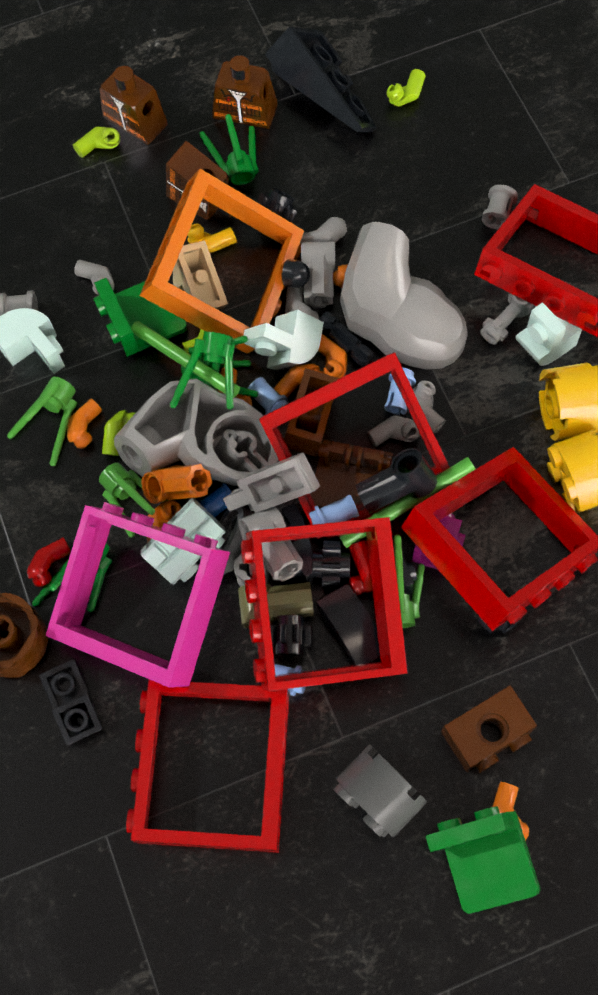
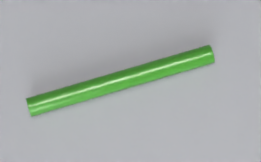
(181, 356)
(406, 503)

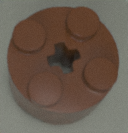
(26, 636)

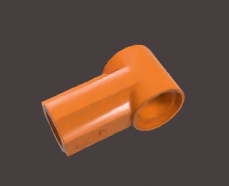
(176, 483)

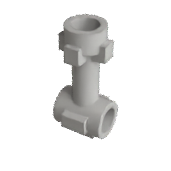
(496, 329)

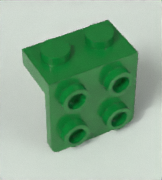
(127, 308)
(487, 859)

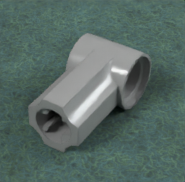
(321, 262)
(278, 557)

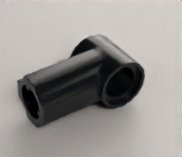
(406, 476)

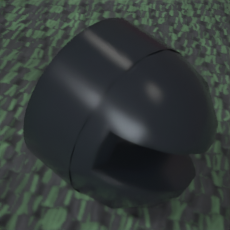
(295, 273)

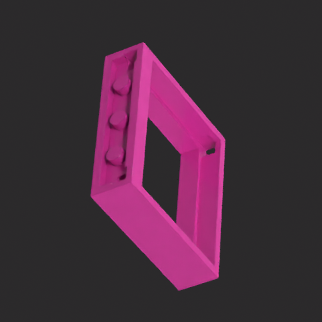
(80, 577)

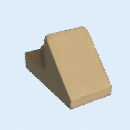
(197, 275)

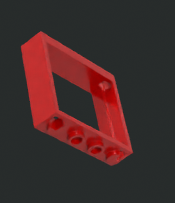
(531, 283)
(337, 388)
(462, 570)
(384, 594)
(143, 776)

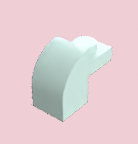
(29, 331)
(547, 335)
(289, 342)

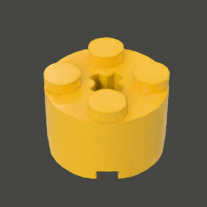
(570, 400)
(576, 467)

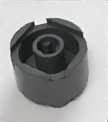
(380, 792)

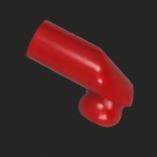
(44, 558)
(361, 582)

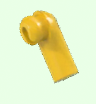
(214, 242)

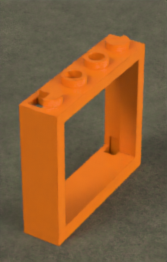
(188, 307)

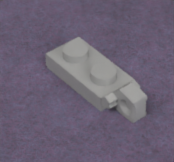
(274, 485)

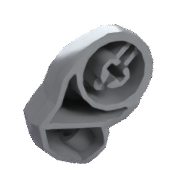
(396, 308)
(196, 433)

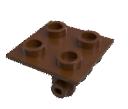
(343, 467)

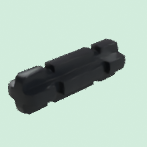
(346, 339)

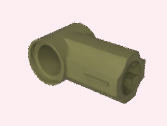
(282, 600)

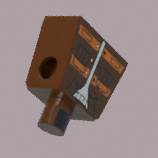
(244, 94)
(132, 105)
(181, 169)

